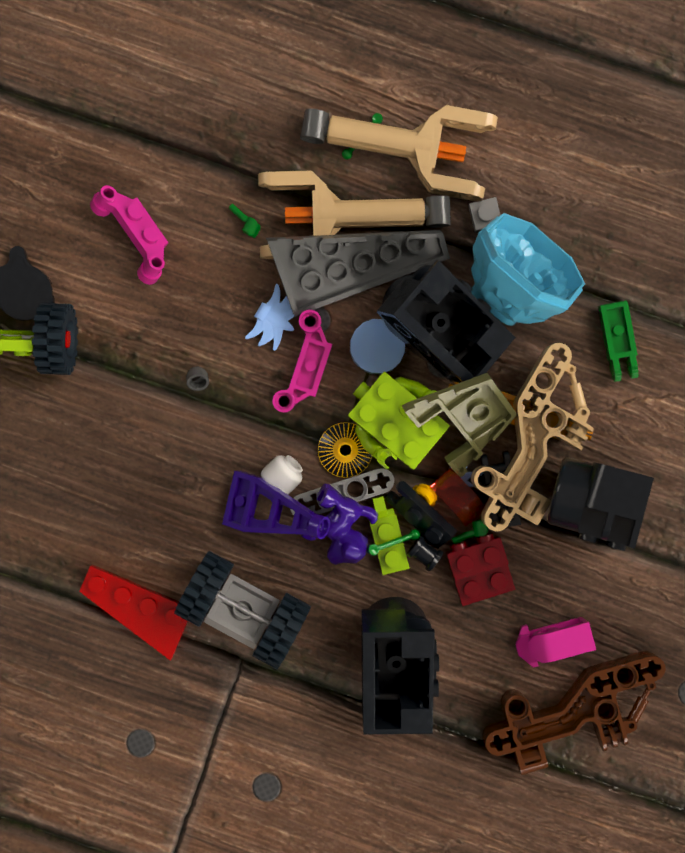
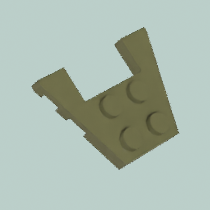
(474, 408)

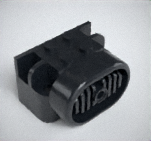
(444, 323)
(600, 502)
(398, 668)

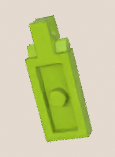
(385, 529)

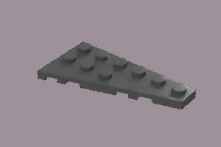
(338, 266)

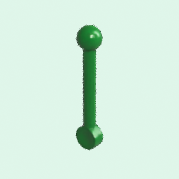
(347, 153)
(373, 549)

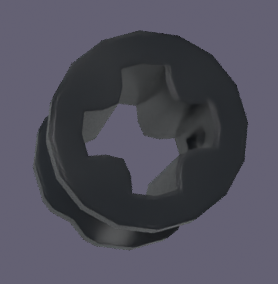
(425, 553)

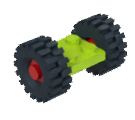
(51, 339)

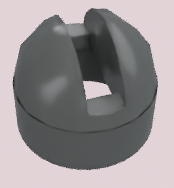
(197, 378)

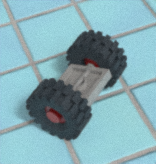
(242, 610)

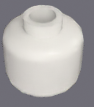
(283, 473)

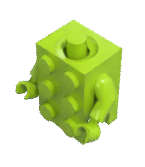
(382, 417)

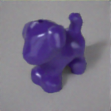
(346, 543)

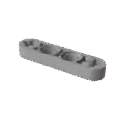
(341, 487)

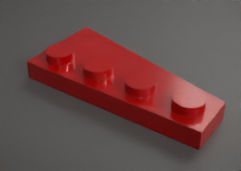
(137, 608)

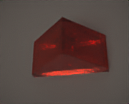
(458, 497)

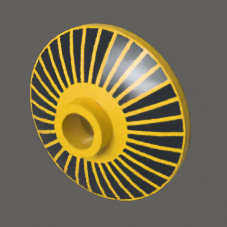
(330, 453)

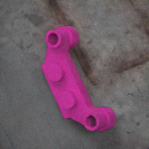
(138, 227)
(309, 364)

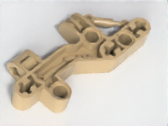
(532, 437)

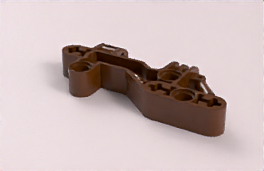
(575, 708)

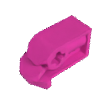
(555, 641)

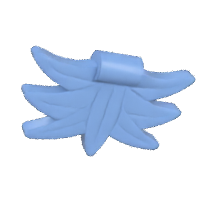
(272, 320)

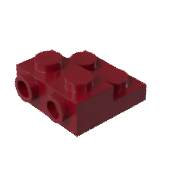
(480, 569)

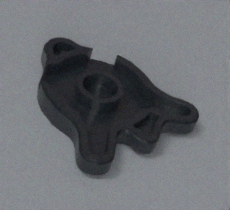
(23, 286)

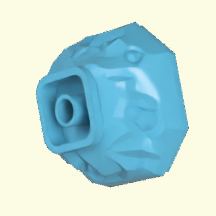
(522, 272)

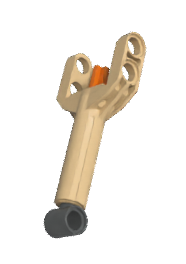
(419, 145)
(332, 214)

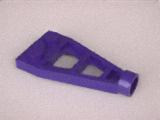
(243, 502)

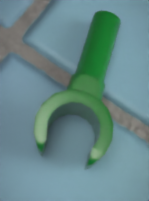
(251, 226)
(479, 529)

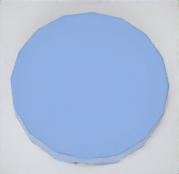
(376, 347)

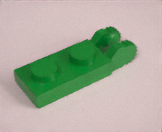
(619, 338)

